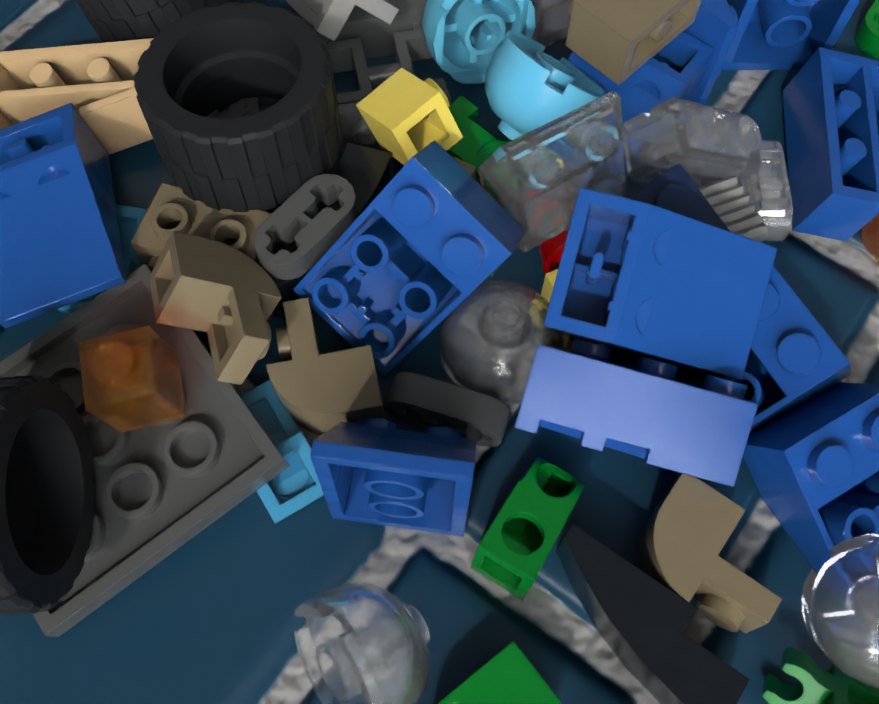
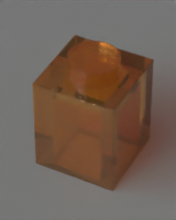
(131, 379)

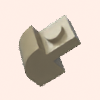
(217, 292)
(321, 387)
(682, 554)

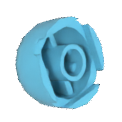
(467, 32)
(533, 87)

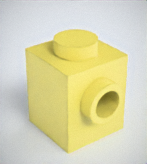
(409, 115)

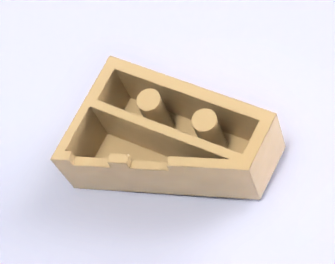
(90, 76)

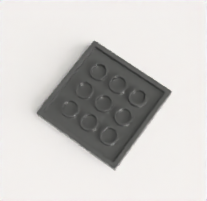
(157, 480)

